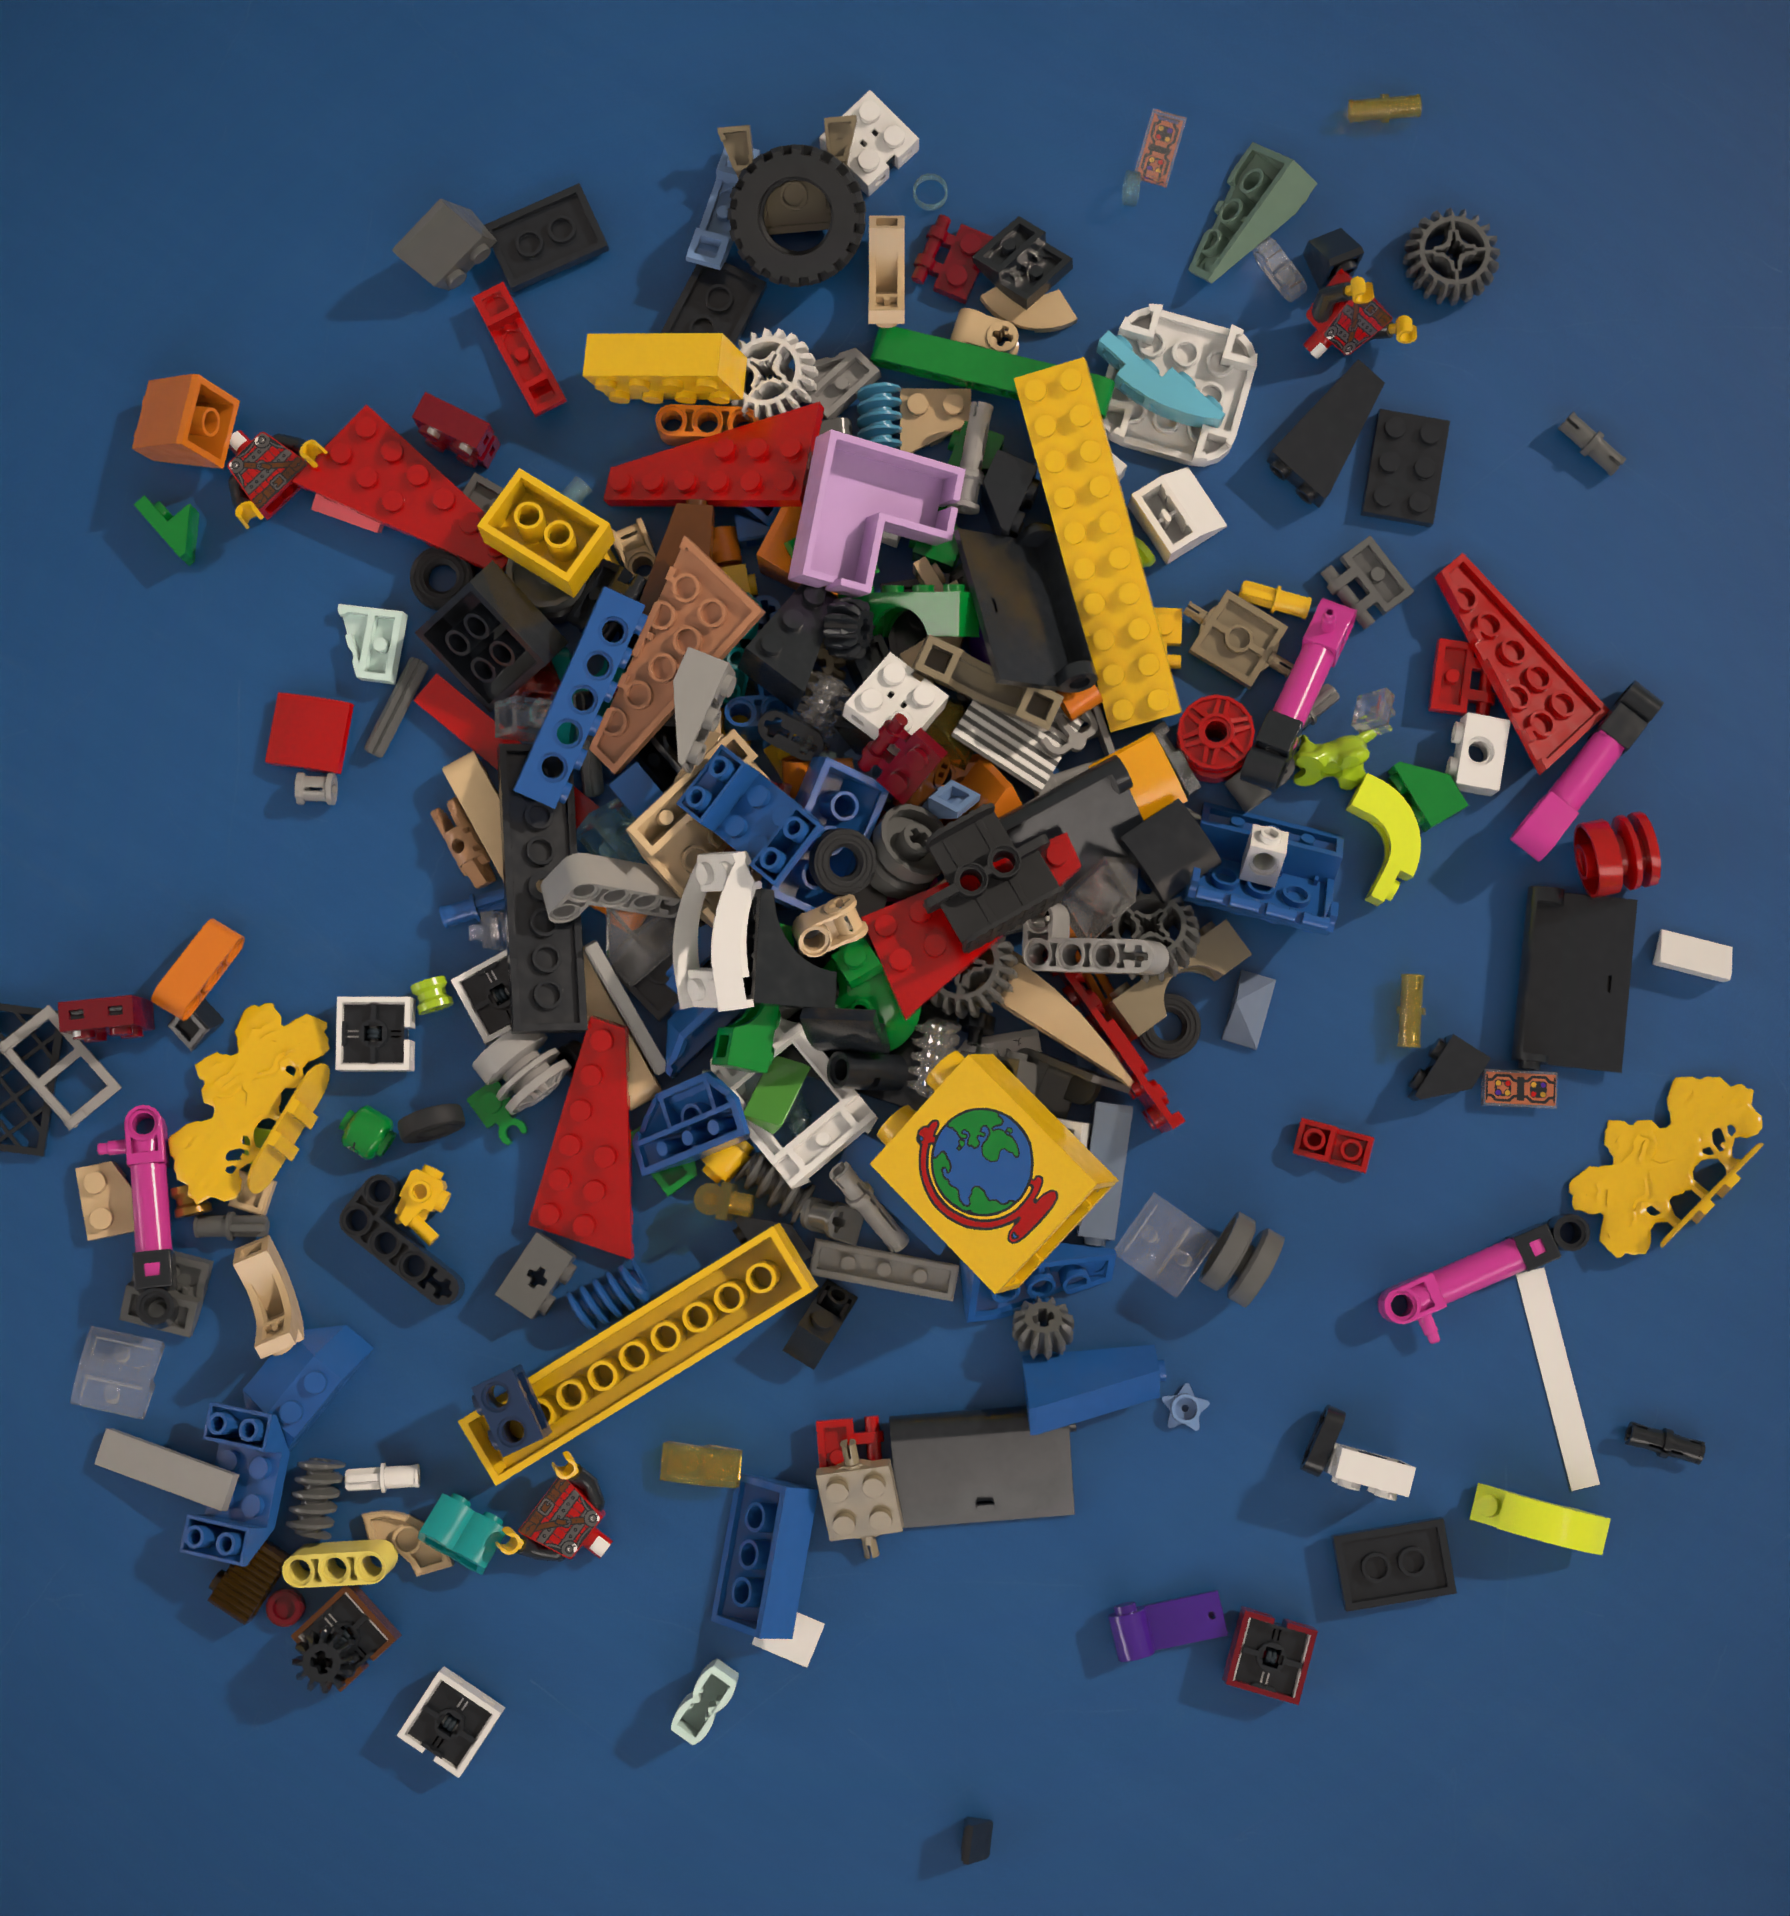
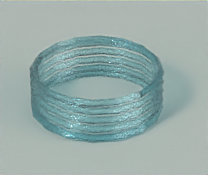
(1132, 198)
(930, 207)

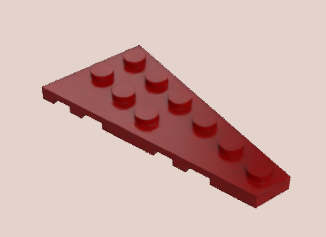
(740, 467)
(395, 485)
(1533, 683)
(922, 948)
(1149, 1092)
(590, 1160)

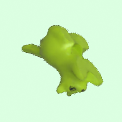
(1338, 759)

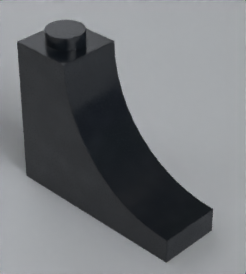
(776, 970)

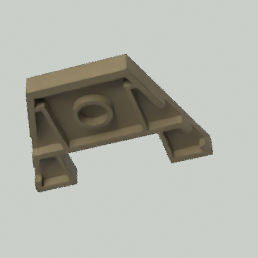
(794, 204)

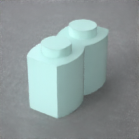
(709, 1696)

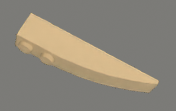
(1054, 1016)

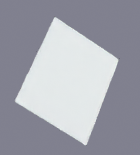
(801, 1647)

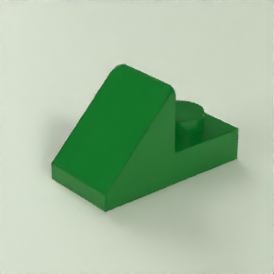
(177, 530)

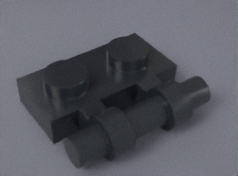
(612, 577)

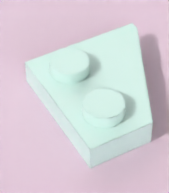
(375, 641)

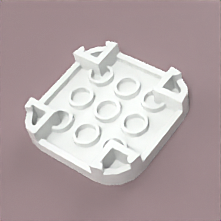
(1217, 361)

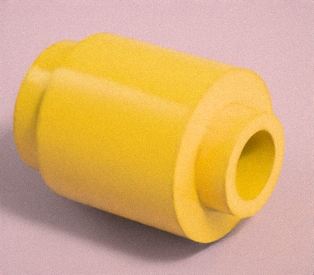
(727, 1162)

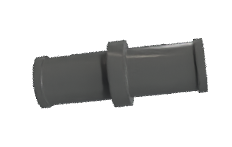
(1592, 443)

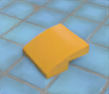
(1151, 774)

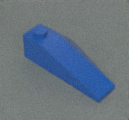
(1066, 1269)

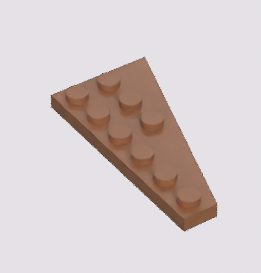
(695, 610)

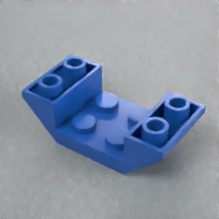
(751, 814)
(257, 1451)

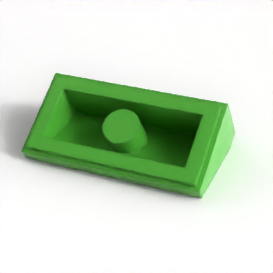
(775, 1093)

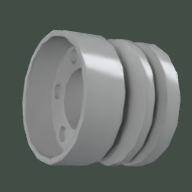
(523, 1069)

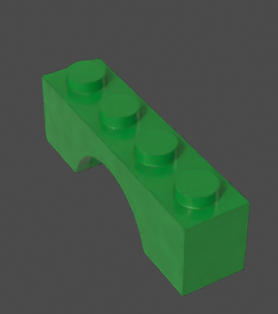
(947, 554)
(942, 613)
(749, 1040)

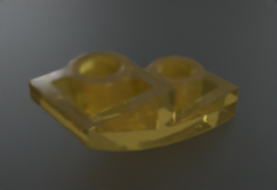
(701, 1465)

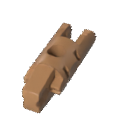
(464, 844)

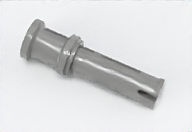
(972, 457)

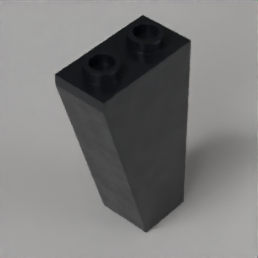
(1323, 439)

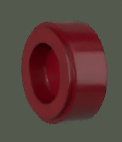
(285, 1607)

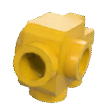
(422, 1193)

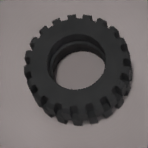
(748, 223)

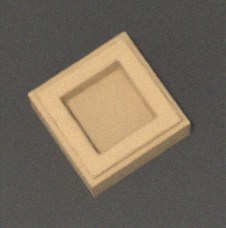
(251, 1202)

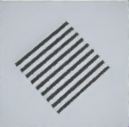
(1012, 743)

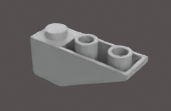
(698, 695)

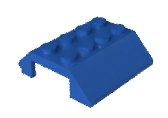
(1304, 884)

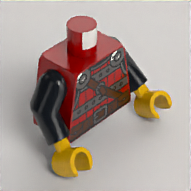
(1351, 316)
(265, 472)
(563, 1518)

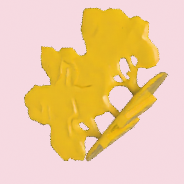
(243, 1093)
(1660, 1163)

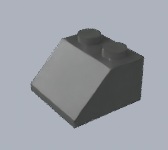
(445, 244)

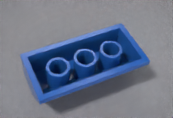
(838, 800)
(764, 1557)

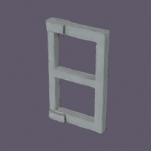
(38, 1084)

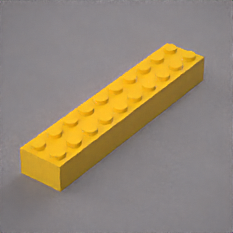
(1098, 544)
(652, 1346)

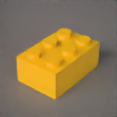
(546, 532)

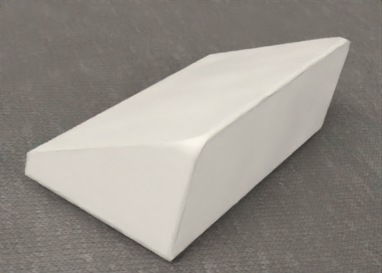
(1693, 956)

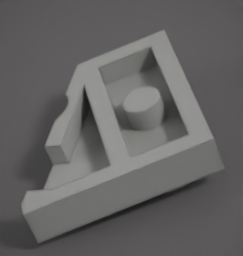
(840, 380)

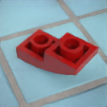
(1333, 1145)

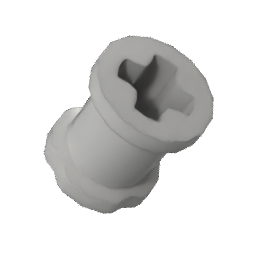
(328, 784)

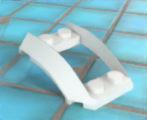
(723, 983)
(822, 1138)

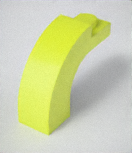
(1397, 825)
(1540, 1519)

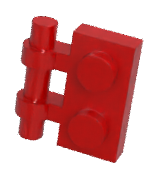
(1452, 679)
(834, 1431)

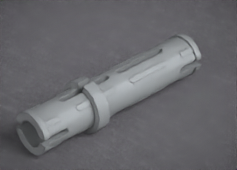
(861, 1197)

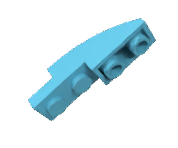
(1167, 396)

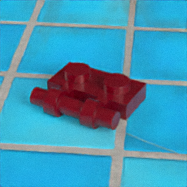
(958, 272)
(912, 764)

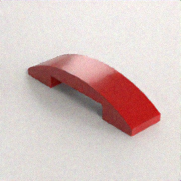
(519, 349)

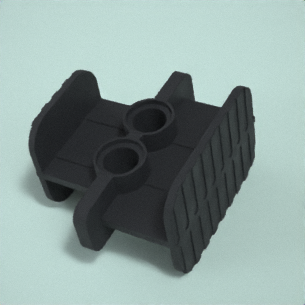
(1003, 899)

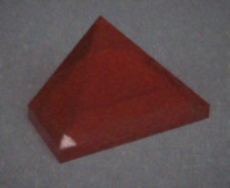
(541, 685)

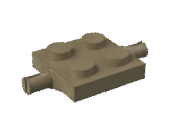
(1238, 639)
(859, 1499)

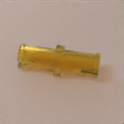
(1384, 108)
(1410, 1010)

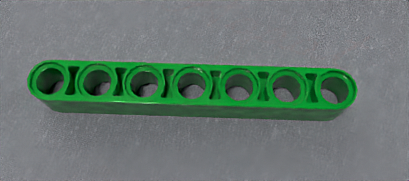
(964, 364)

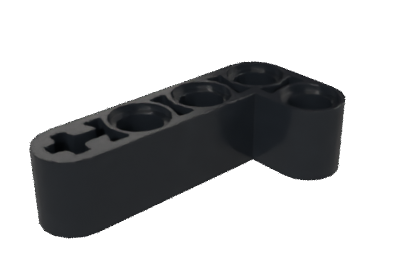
(406, 1246)

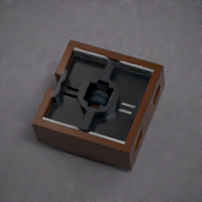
(361, 1621)

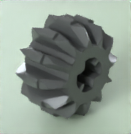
(1043, 1327)

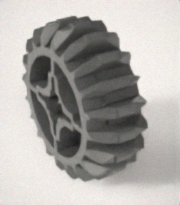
(1424, 262)
(1151, 921)
(996, 979)

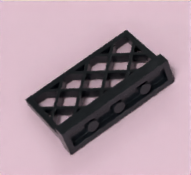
(46, 1110)

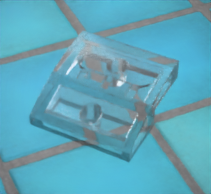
(1165, 1245)
(117, 1372)

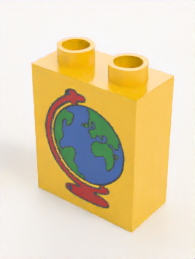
(990, 1169)

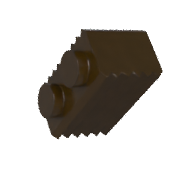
(244, 1589)

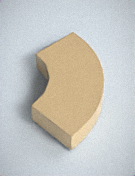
(1045, 315)
(403, 1533)

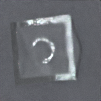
(1101, 895)

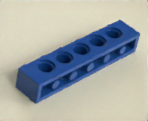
(608, 607)

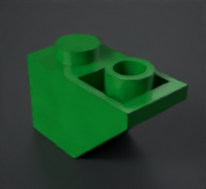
(1428, 792)

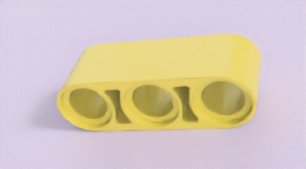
(325, 1571)

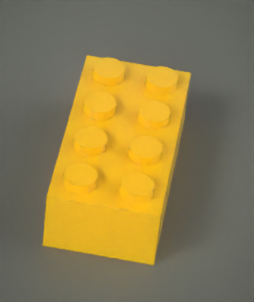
(665, 367)

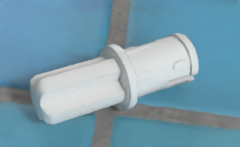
(382, 1477)

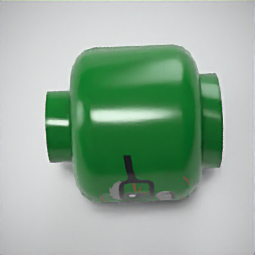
(367, 1132)

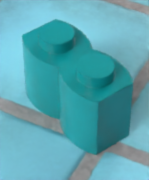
(462, 1532)

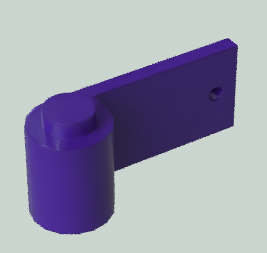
(1166, 1624)

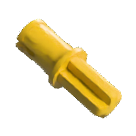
(1275, 599)

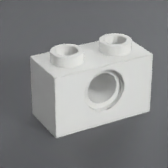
(1491, 737)

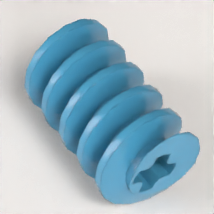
(877, 413)

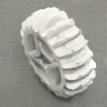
(780, 352)

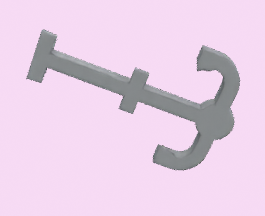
(1075, 740)

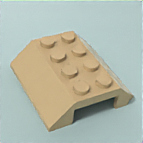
(673, 839)

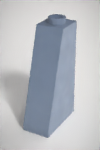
(1109, 1145)

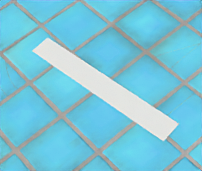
(1557, 1379)

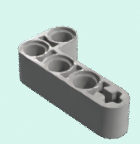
(606, 883)
(1094, 950)

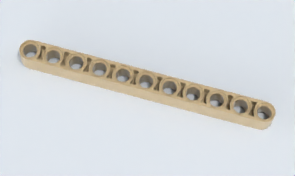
(482, 807)

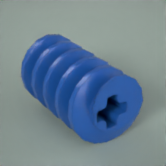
(610, 1297)

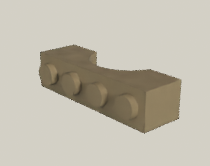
(975, 679)
(1143, 1005)

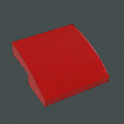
(309, 733)

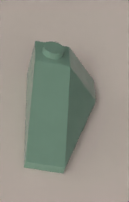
(1261, 199)

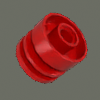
(1219, 718)
(1617, 854)

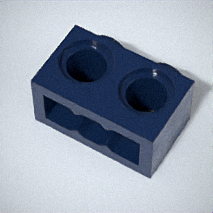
(521, 1406)

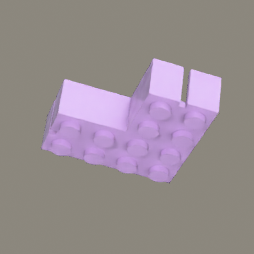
(856, 495)

